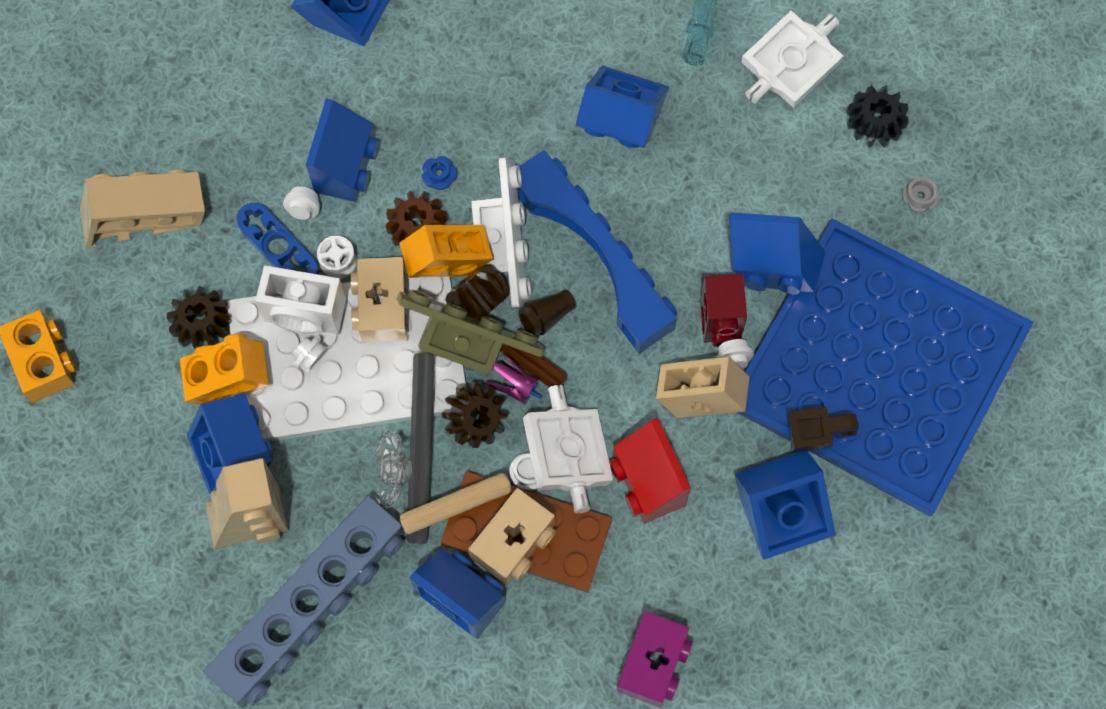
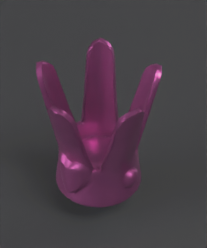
(522, 381)

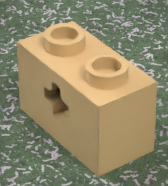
(386, 320)
(703, 387)
(517, 515)

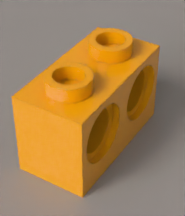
(445, 250)
(31, 359)
(224, 370)

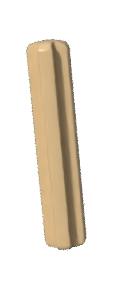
(455, 503)

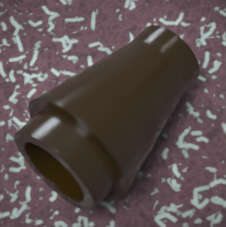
(543, 313)

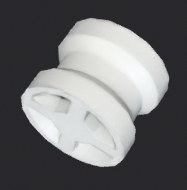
(334, 249)

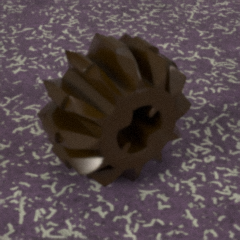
(479, 292)
(198, 330)
(463, 424)

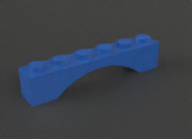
(549, 194)

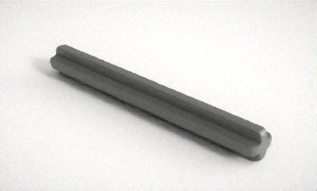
(421, 437)

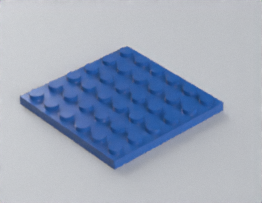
(896, 350)

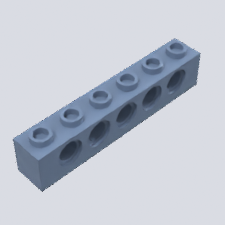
(365, 521)

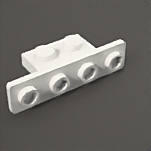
(502, 226)

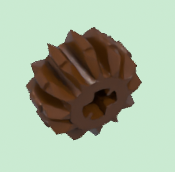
(400, 218)

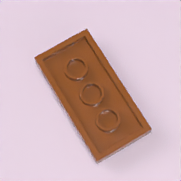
(569, 556)

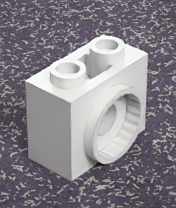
(301, 300)

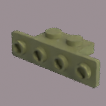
(463, 338)

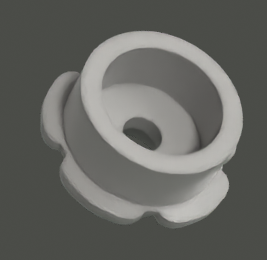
(924, 186)

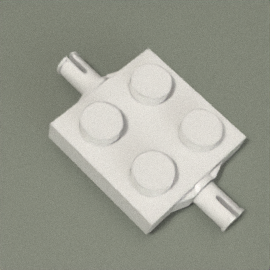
(792, 58)
(567, 449)

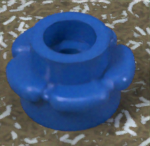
(441, 181)

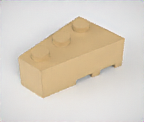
(140, 203)
(246, 505)

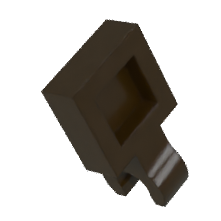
(814, 428)

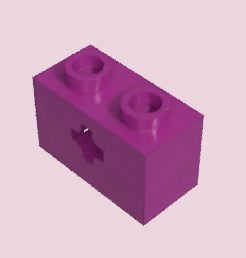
(654, 636)

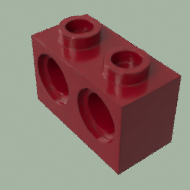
(723, 308)

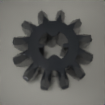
(884, 128)

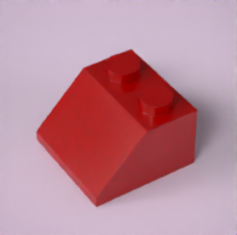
(650, 473)

